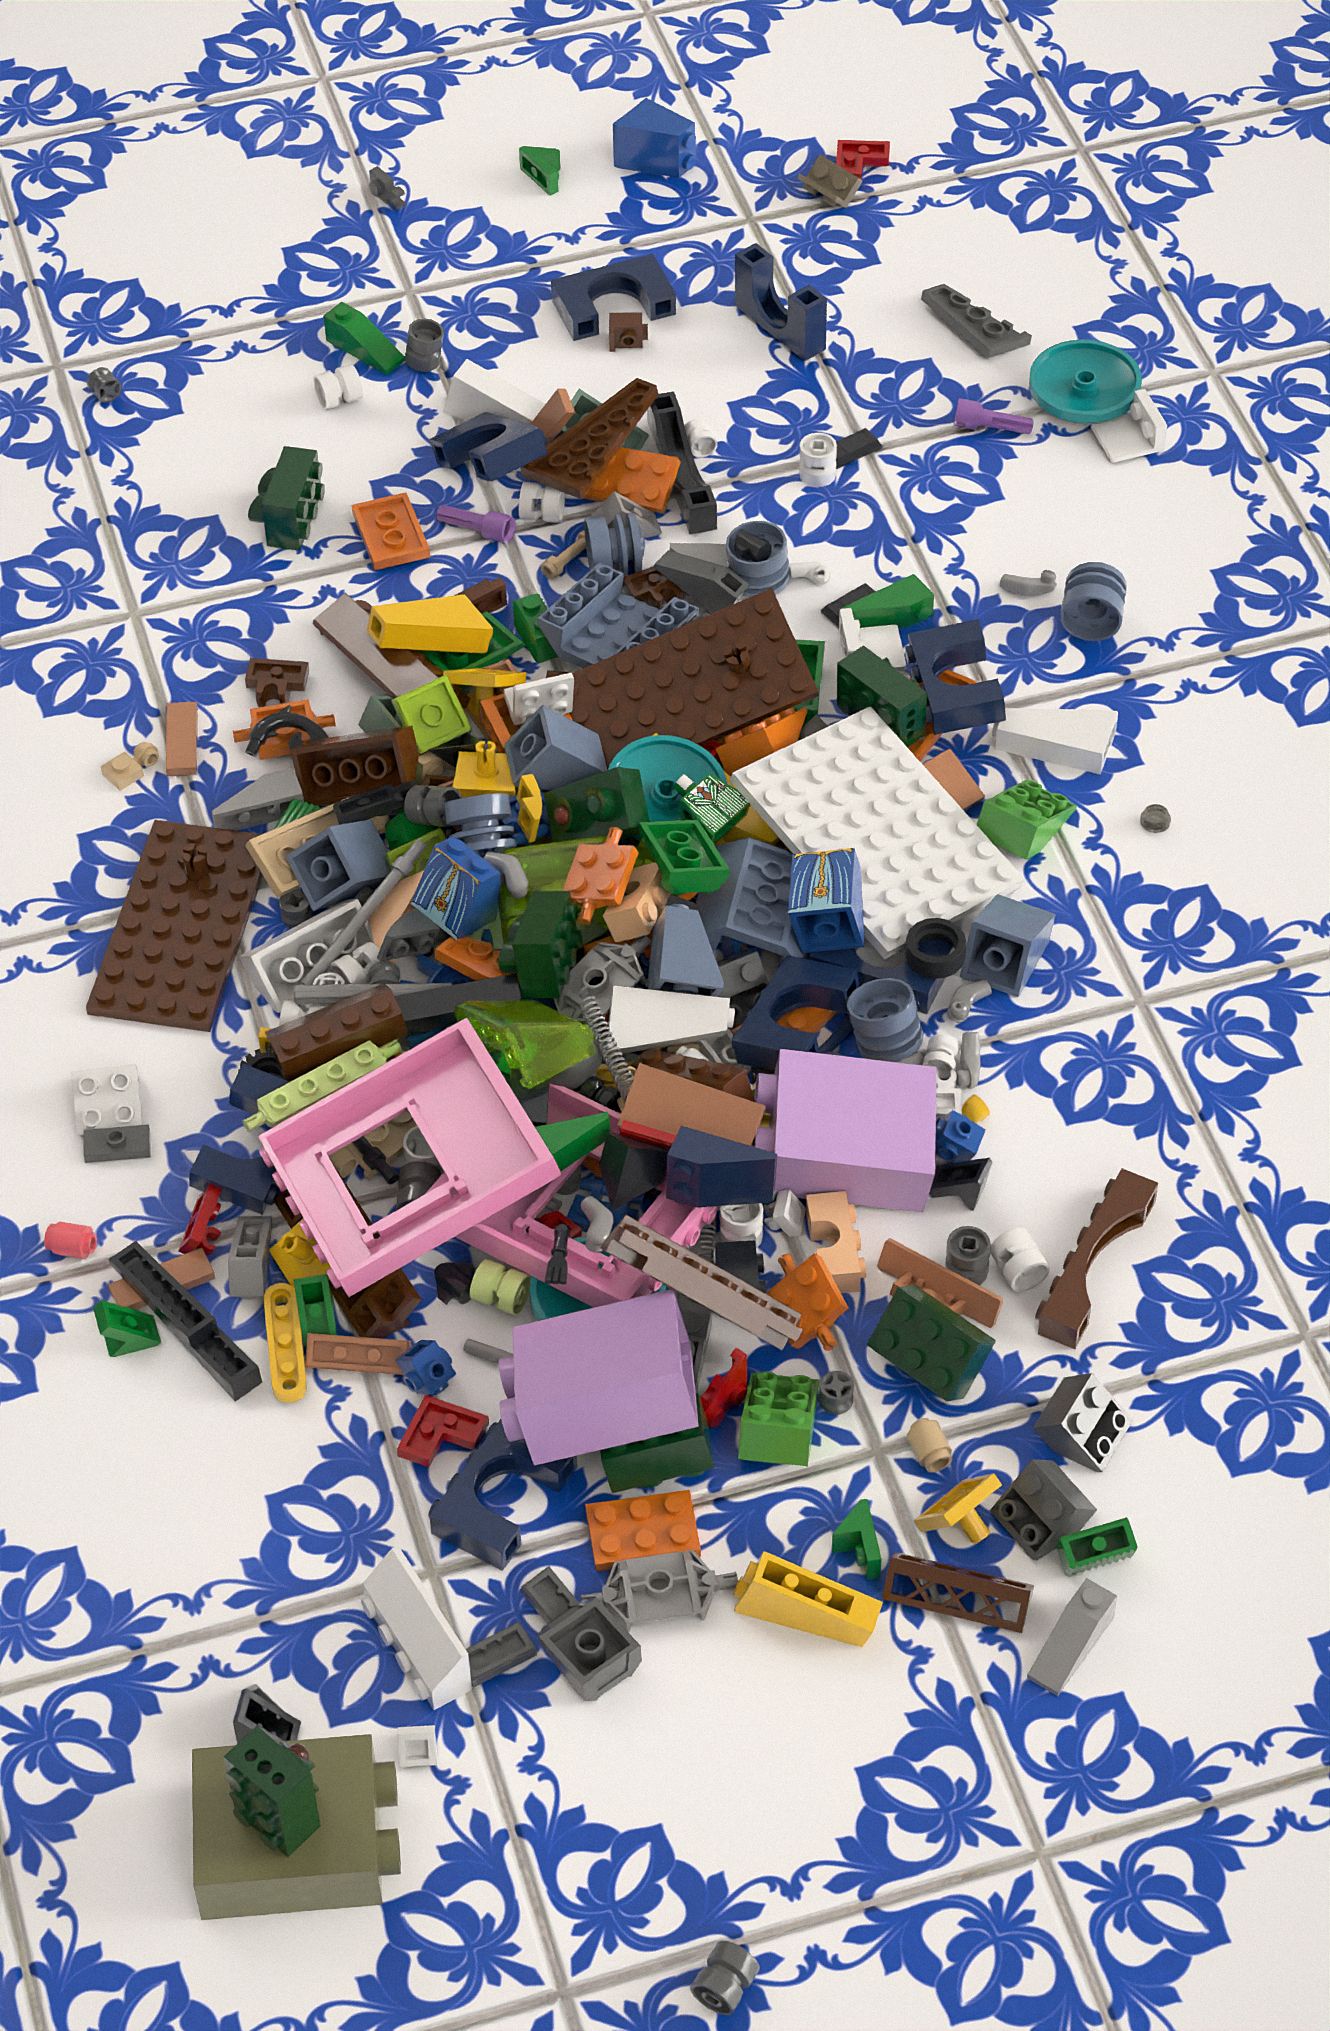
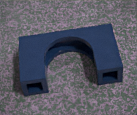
(635, 277)
(798, 328)
(492, 443)
(949, 705)
(793, 986)
(924, 988)
(241, 1181)
(471, 1526)

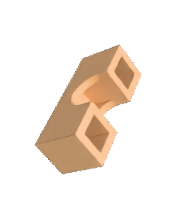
(641, 905)
(831, 1220)

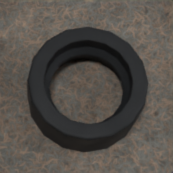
(935, 966)

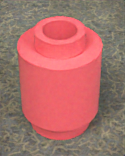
(70, 1239)

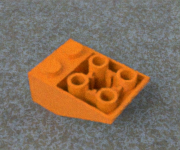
(761, 739)

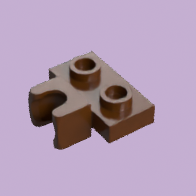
(651, 586)
(276, 679)

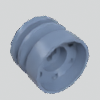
(614, 544)
(765, 574)
(1093, 601)
(479, 822)
(885, 1020)

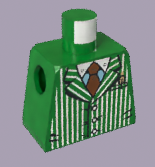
(712, 804)

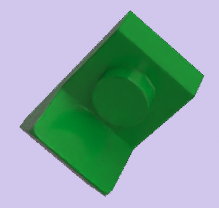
(541, 166)
(315, 1306)
(125, 1328)
(859, 1534)

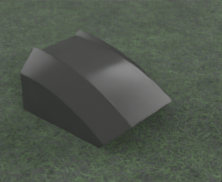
(591, 1648)

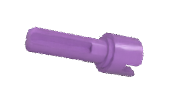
(971, 415)
(493, 525)

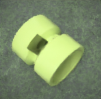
(504, 1288)

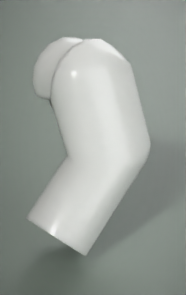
(812, 570)

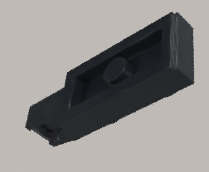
(372, 803)

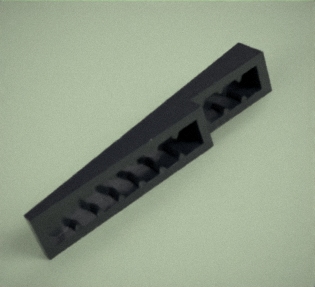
(436, 1006)
(187, 1320)

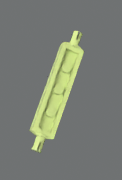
(319, 1084)

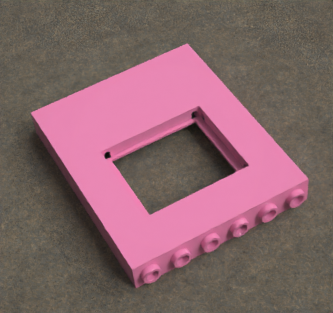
(468, 1123)
(506, 1237)

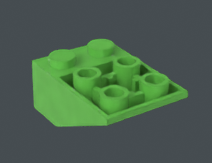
(1024, 818)
(778, 1419)

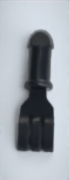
(557, 1266)

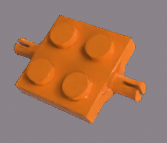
(278, 745)
(600, 874)
(814, 1295)

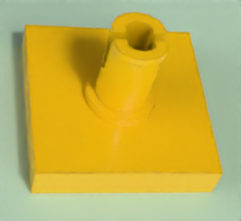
(485, 681)
(483, 772)
(296, 1255)
(959, 1507)

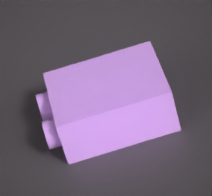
(850, 1128)
(599, 1378)

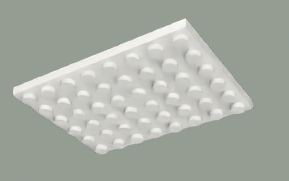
(872, 794)

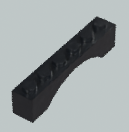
(691, 491)

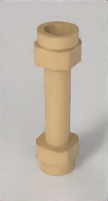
(554, 565)

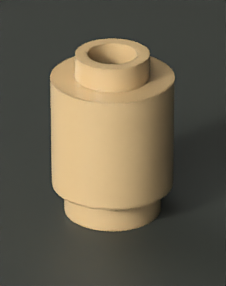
(929, 1444)

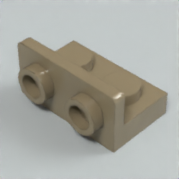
(832, 181)

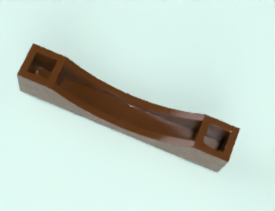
(1124, 1209)

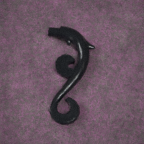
(266, 726)

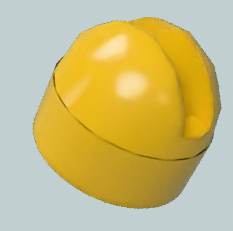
(975, 1109)

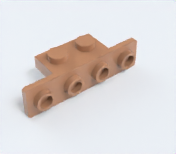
(941, 1283)

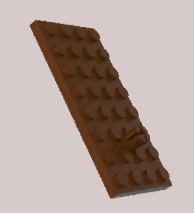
(696, 679)
(178, 928)

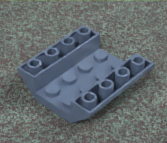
(601, 621)
(753, 899)

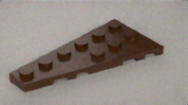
(589, 445)

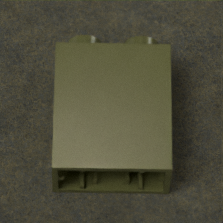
(330, 1870)

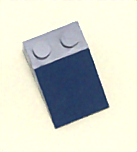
(718, 1171)

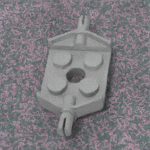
(615, 963)
(688, 1592)

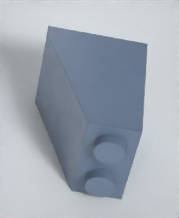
(554, 751)
(340, 863)
(1006, 944)
(682, 955)

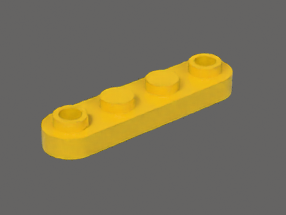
(285, 1343)

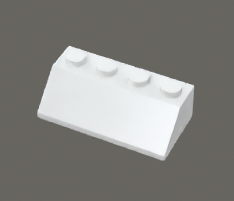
(290, 956)
(416, 1630)

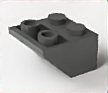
(743, 982)
(1083, 1422)
(1042, 1508)

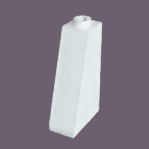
(480, 391)
(1058, 736)
(662, 1018)

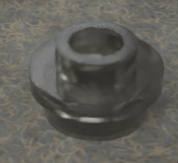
(1155, 818)

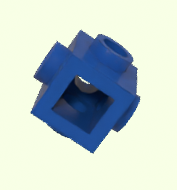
(957, 1137)
(426, 1367)

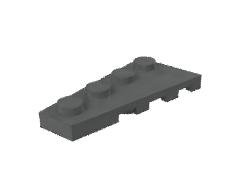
(974, 322)

